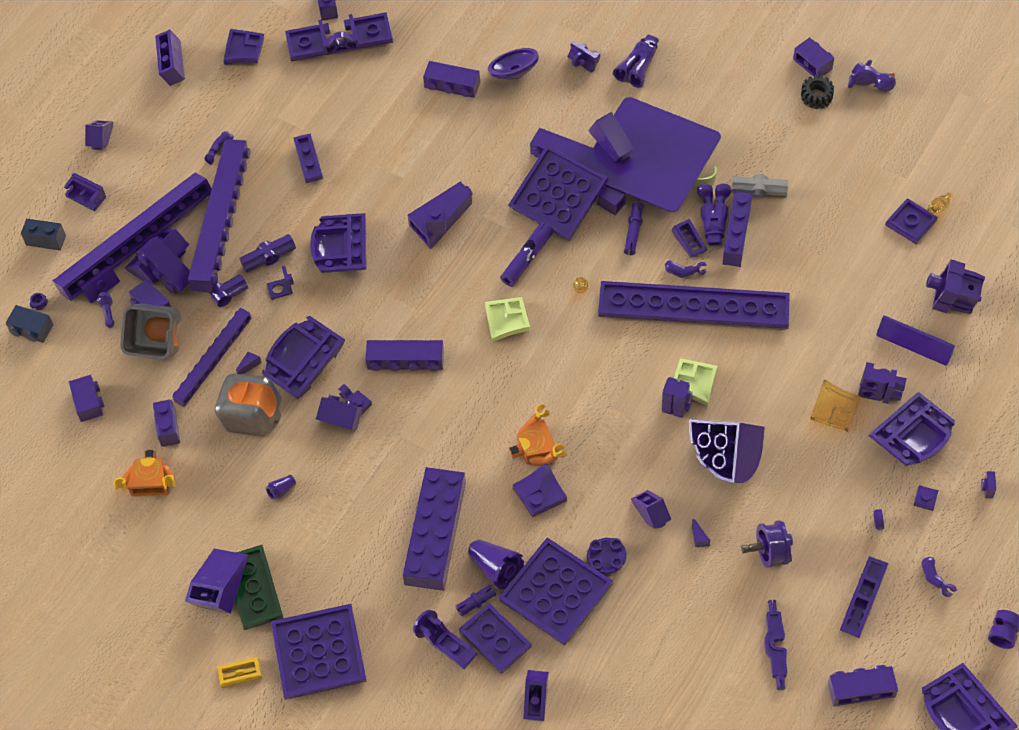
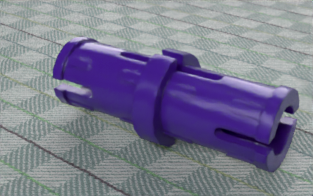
(475, 600)

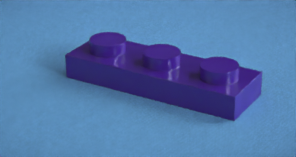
(308, 158)

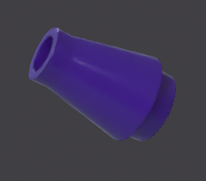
(279, 487)

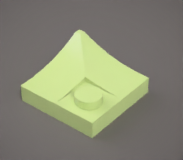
(506, 318)
(700, 378)

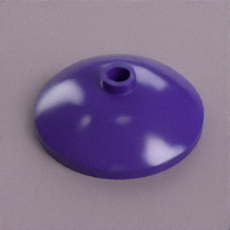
(513, 63)

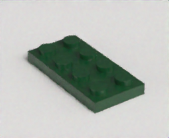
(256, 593)

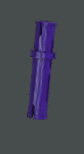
(635, 222)

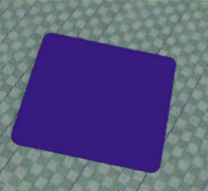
(665, 155)

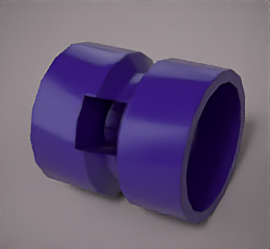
(1004, 629)

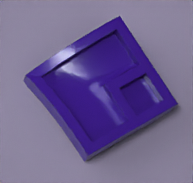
(243, 47)
(540, 491)

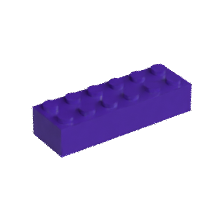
(434, 529)

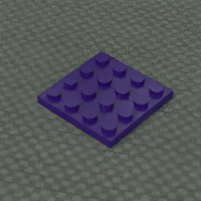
(558, 192)
(555, 591)
(318, 651)

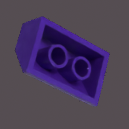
(172, 240)

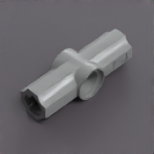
(760, 186)

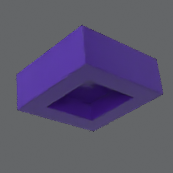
(988, 484)
(926, 498)

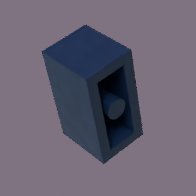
(43, 234)
(29, 324)

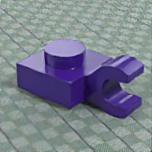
(358, 397)

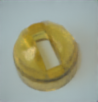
(576, 285)

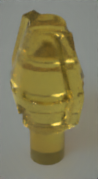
(940, 203)

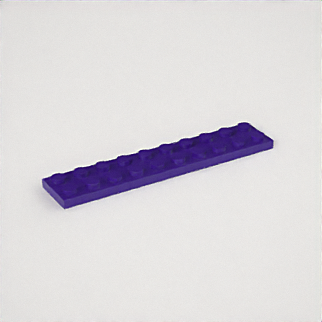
(694, 304)

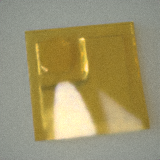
(835, 407)

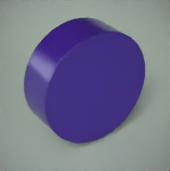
(878, 519)

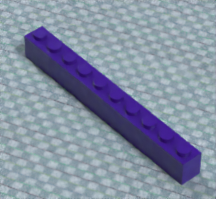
(218, 216)
(134, 234)

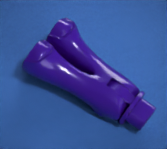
(642, 55)

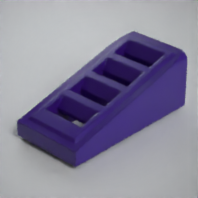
(687, 225)

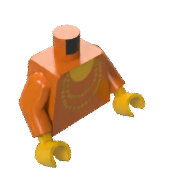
(536, 441)
(147, 476)

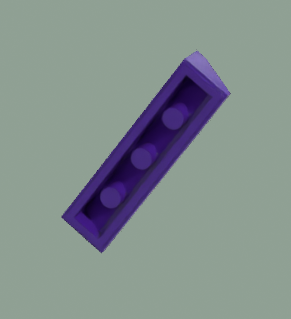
(915, 340)

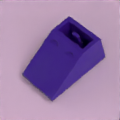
(217, 581)

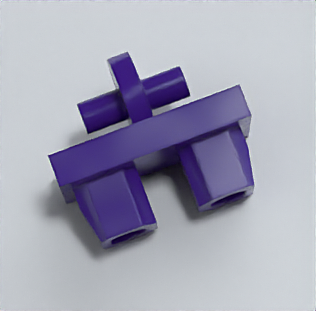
(582, 56)

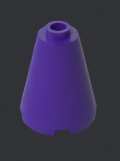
(496, 562)

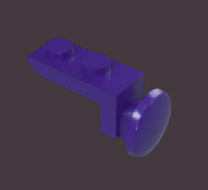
(441, 638)

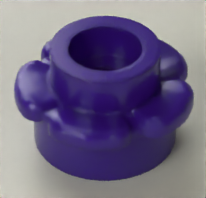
(38, 297)

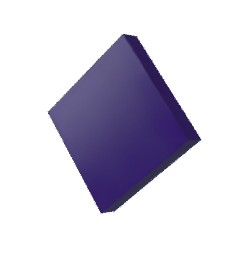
(911, 221)

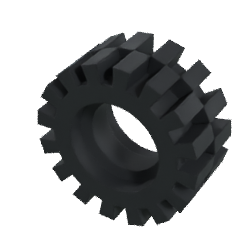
(820, 84)

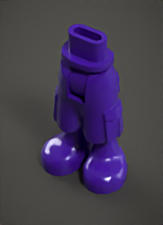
(714, 216)

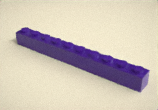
(211, 357)

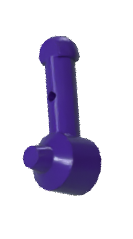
(105, 301)

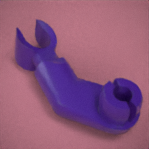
(209, 157)
(681, 271)
(929, 569)

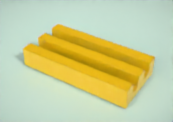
(242, 679)

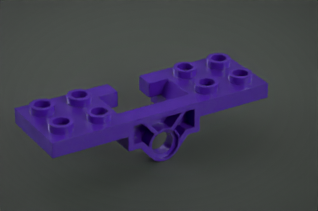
(311, 40)

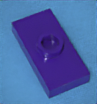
(100, 283)

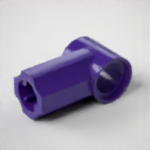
(224, 292)

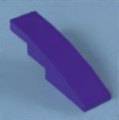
(864, 597)

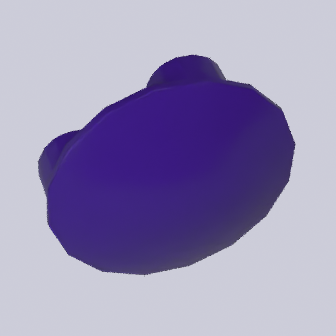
(606, 555)

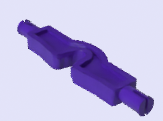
(777, 655)

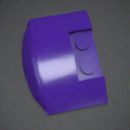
(340, 243)
(301, 355)
(914, 431)
(963, 703)

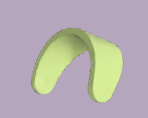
(709, 180)

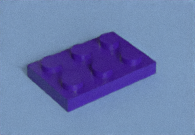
(495, 638)

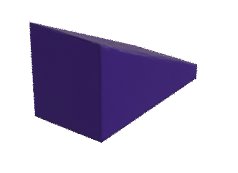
(248, 362)
(699, 535)

